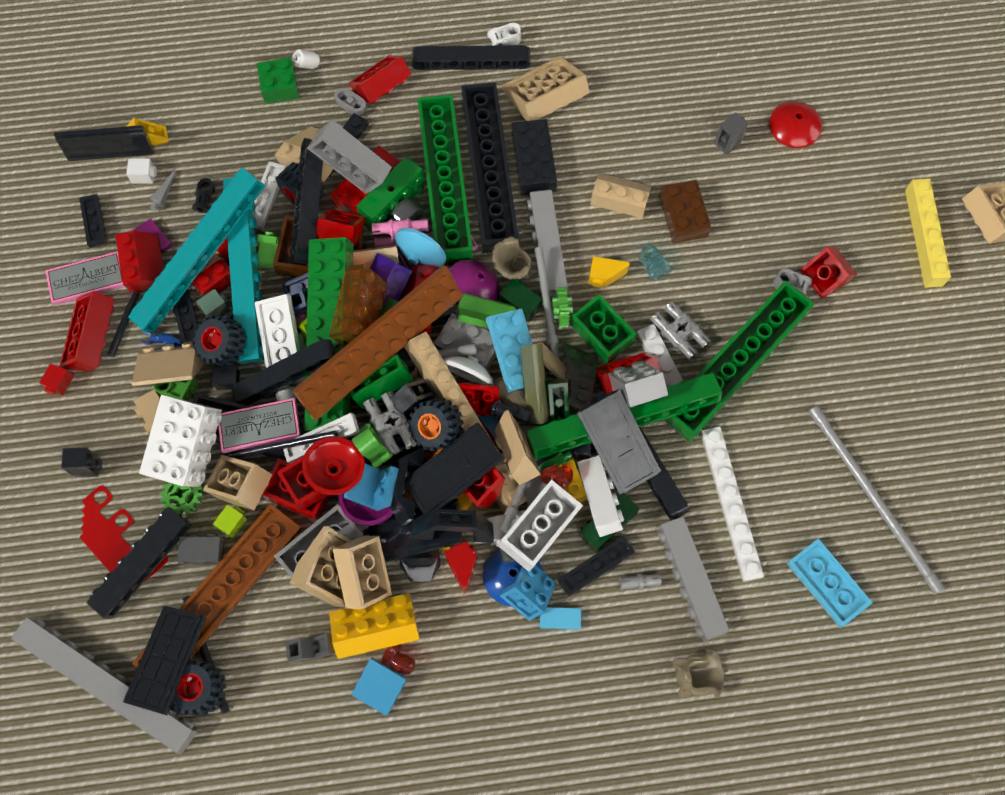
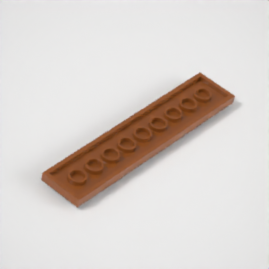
(378, 343)
(238, 571)

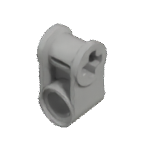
(794, 279)

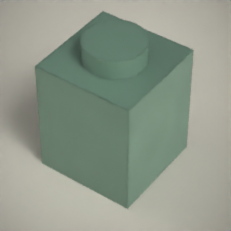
(213, 304)

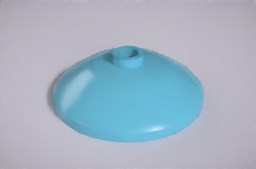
(419, 248)

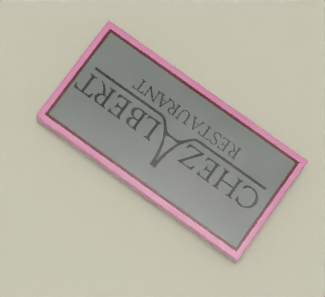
(83, 277)
(259, 425)

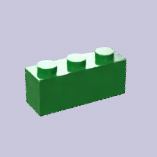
(388, 377)

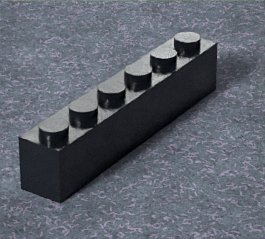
(139, 563)

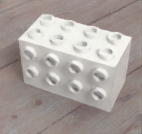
(180, 441)

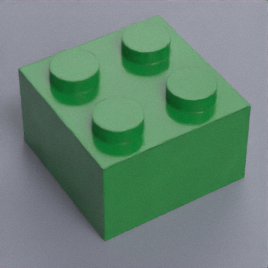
(277, 80)

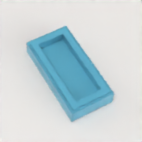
(561, 618)

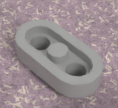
(351, 102)

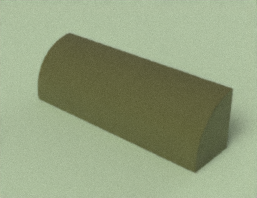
(535, 383)

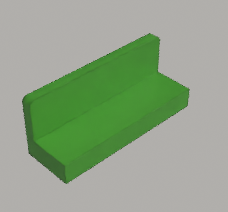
(476, 309)

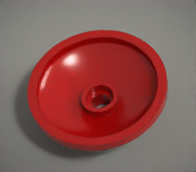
(793, 131)
(333, 454)

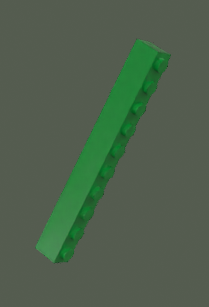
(681, 398)

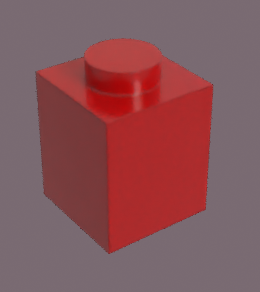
(56, 380)

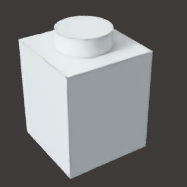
(141, 171)

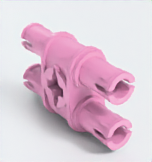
(392, 227)

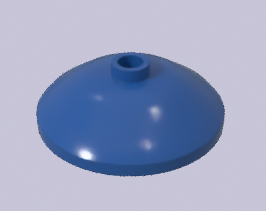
(497, 576)

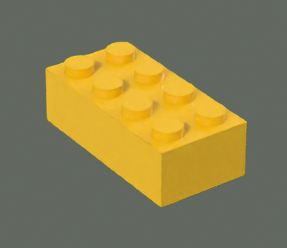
(374, 627)

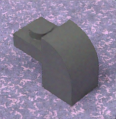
(409, 209)
(309, 648)

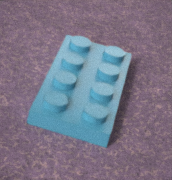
(508, 334)
(829, 583)

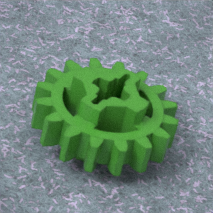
(562, 307)
(174, 492)

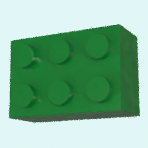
(603, 329)

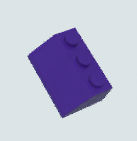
(393, 273)

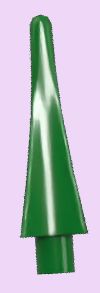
(558, 458)

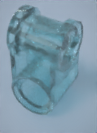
(653, 265)

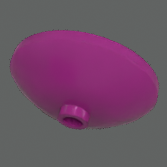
(475, 279)
(362, 514)

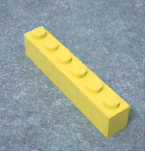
(927, 233)

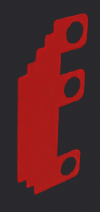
(103, 535)

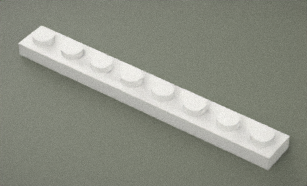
(732, 504)

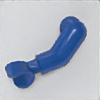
(162, 338)

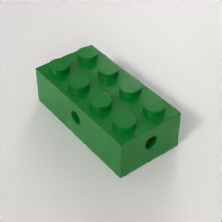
(401, 183)

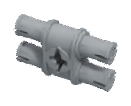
(682, 321)
(386, 431)

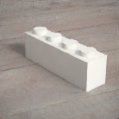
(599, 495)

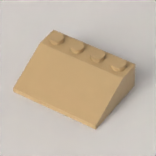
(546, 88)

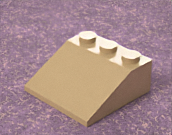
(291, 148)
(988, 210)
(166, 364)
(317, 568)

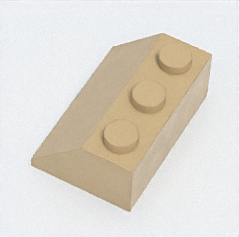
(620, 195)
(515, 450)

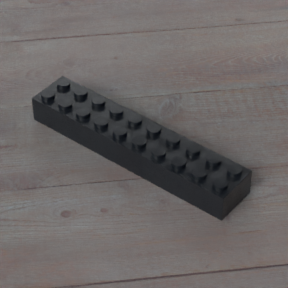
(489, 165)

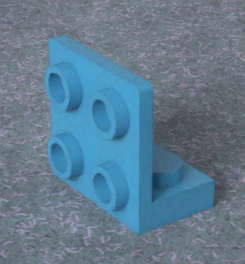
(374, 488)
(529, 592)

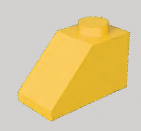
(156, 132)
(606, 271)

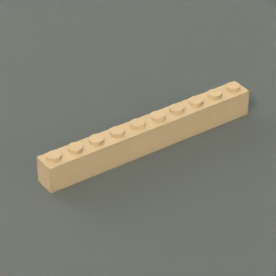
(440, 379)

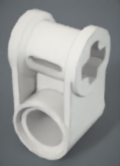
(505, 35)

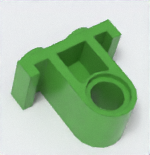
(267, 249)
(178, 389)
(371, 446)

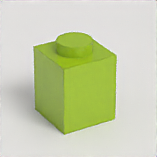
(230, 520)

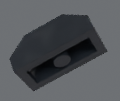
(421, 566)

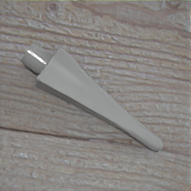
(160, 196)

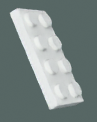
(277, 328)

